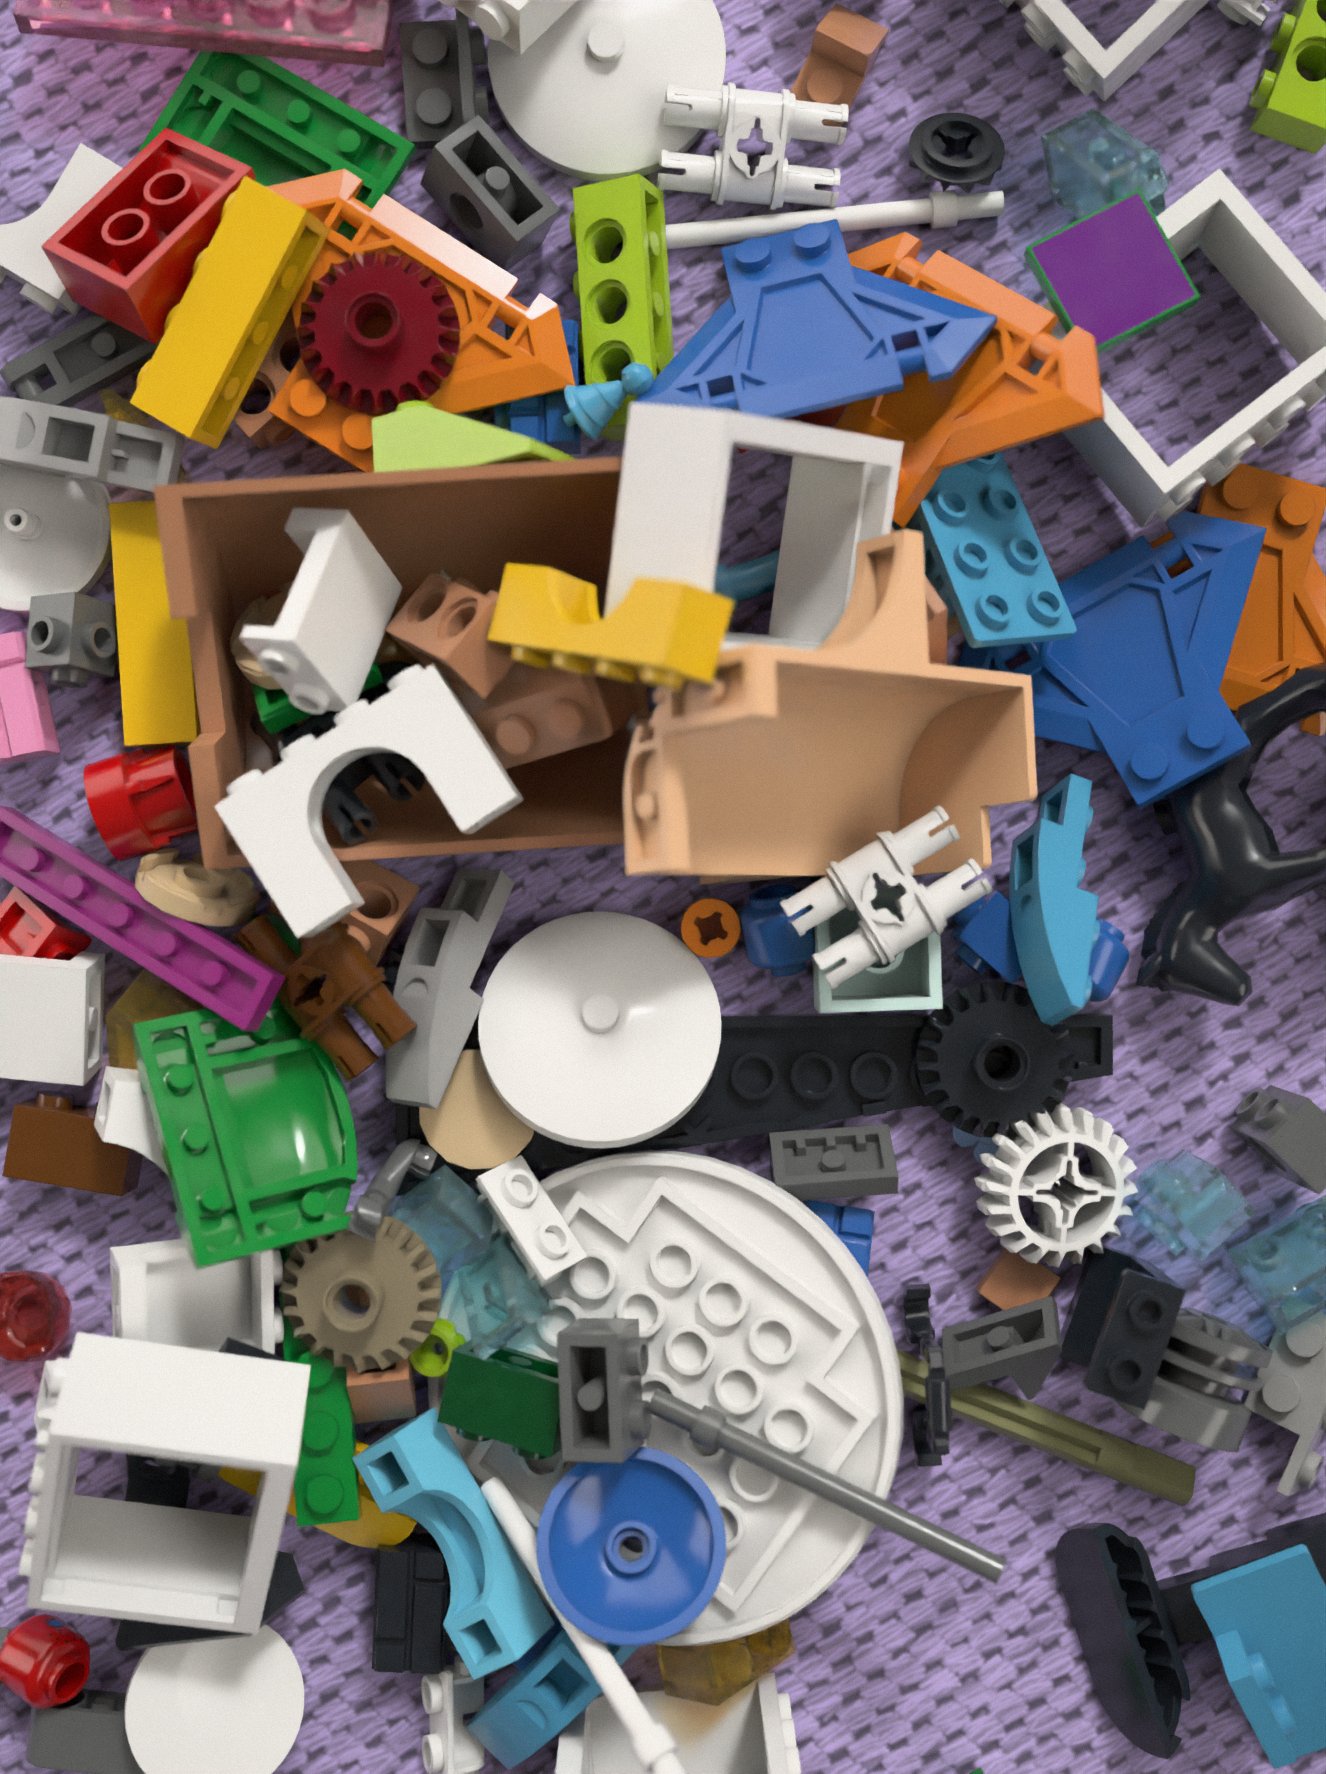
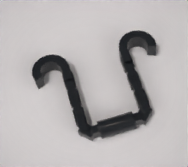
(931, 1426)

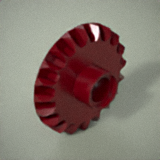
(385, 371)

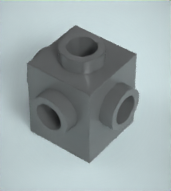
(71, 638)

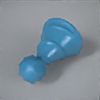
(595, 403)

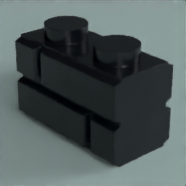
(411, 1607)

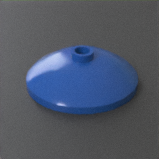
(643, 1500)

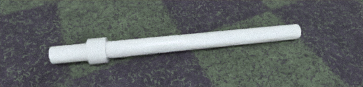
(939, 210)
(652, 1742)

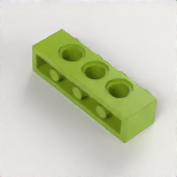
(1285, 102)
(602, 217)

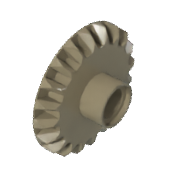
(394, 1272)

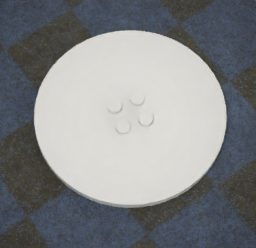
(740, 1313)

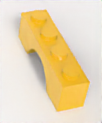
(657, 629)

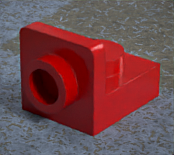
(35, 931)

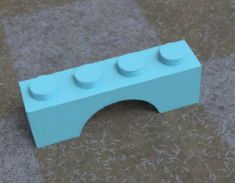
(492, 1601)

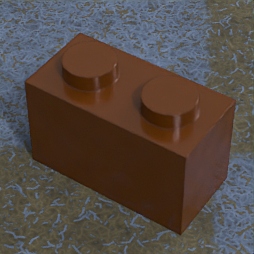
(61, 1147)

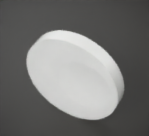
(50, 535)
(215, 1706)

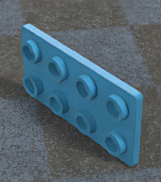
(988, 557)
(1273, 1647)

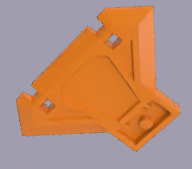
(487, 365)
(992, 396)
(1287, 596)

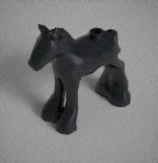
(1229, 856)

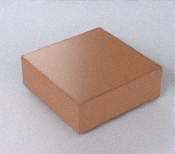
(1015, 1281)

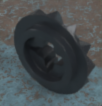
(953, 135)

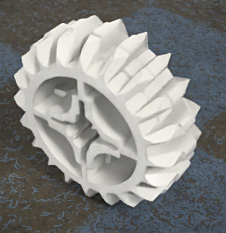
(1078, 1208)

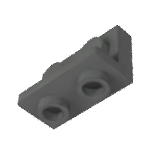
(441, 78)
(834, 1162)

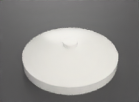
(598, 80)
(599, 1029)

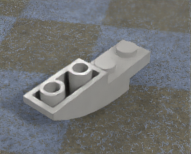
(87, 446)
(436, 985)

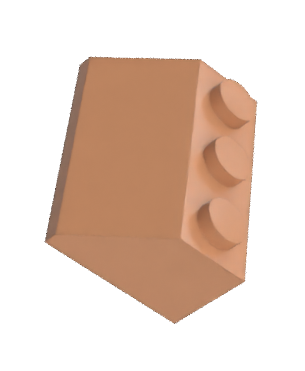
(547, 711)

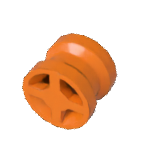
(702, 924)

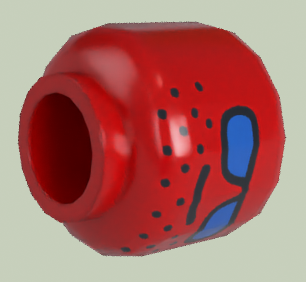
(44, 1661)

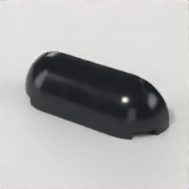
(1124, 1633)

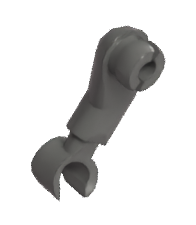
(383, 1188)

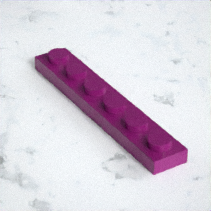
(117, 914)

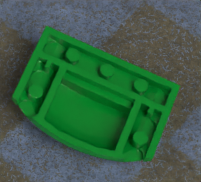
(281, 126)
(247, 1132)

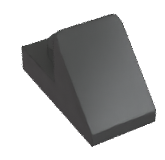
(1005, 1343)

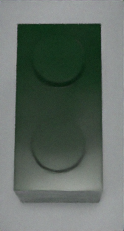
(504, 1399)

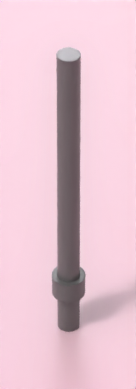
(710, 1428)

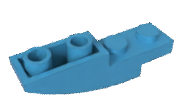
(1049, 913)
(539, 1701)

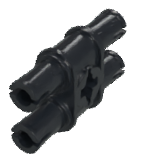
(341, 803)

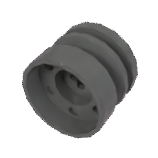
(1195, 1381)

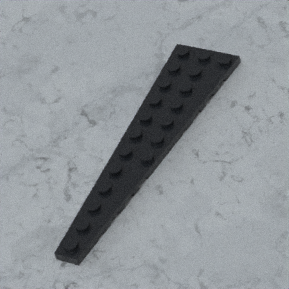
(789, 1076)

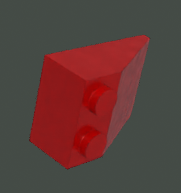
(142, 232)

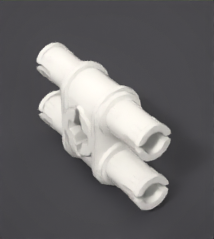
(777, 121)
(918, 908)

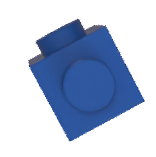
(987, 937)

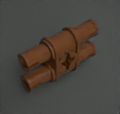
(322, 1010)

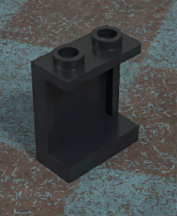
(1120, 1324)

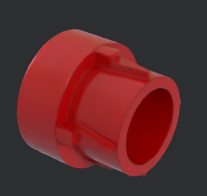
(141, 800)

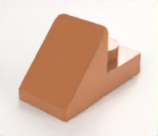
(839, 59)

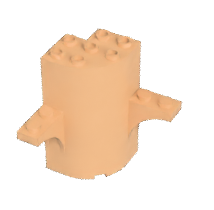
(829, 745)

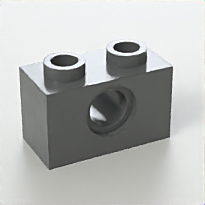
(489, 194)
(1286, 1134)

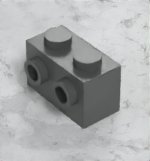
(602, 1389)

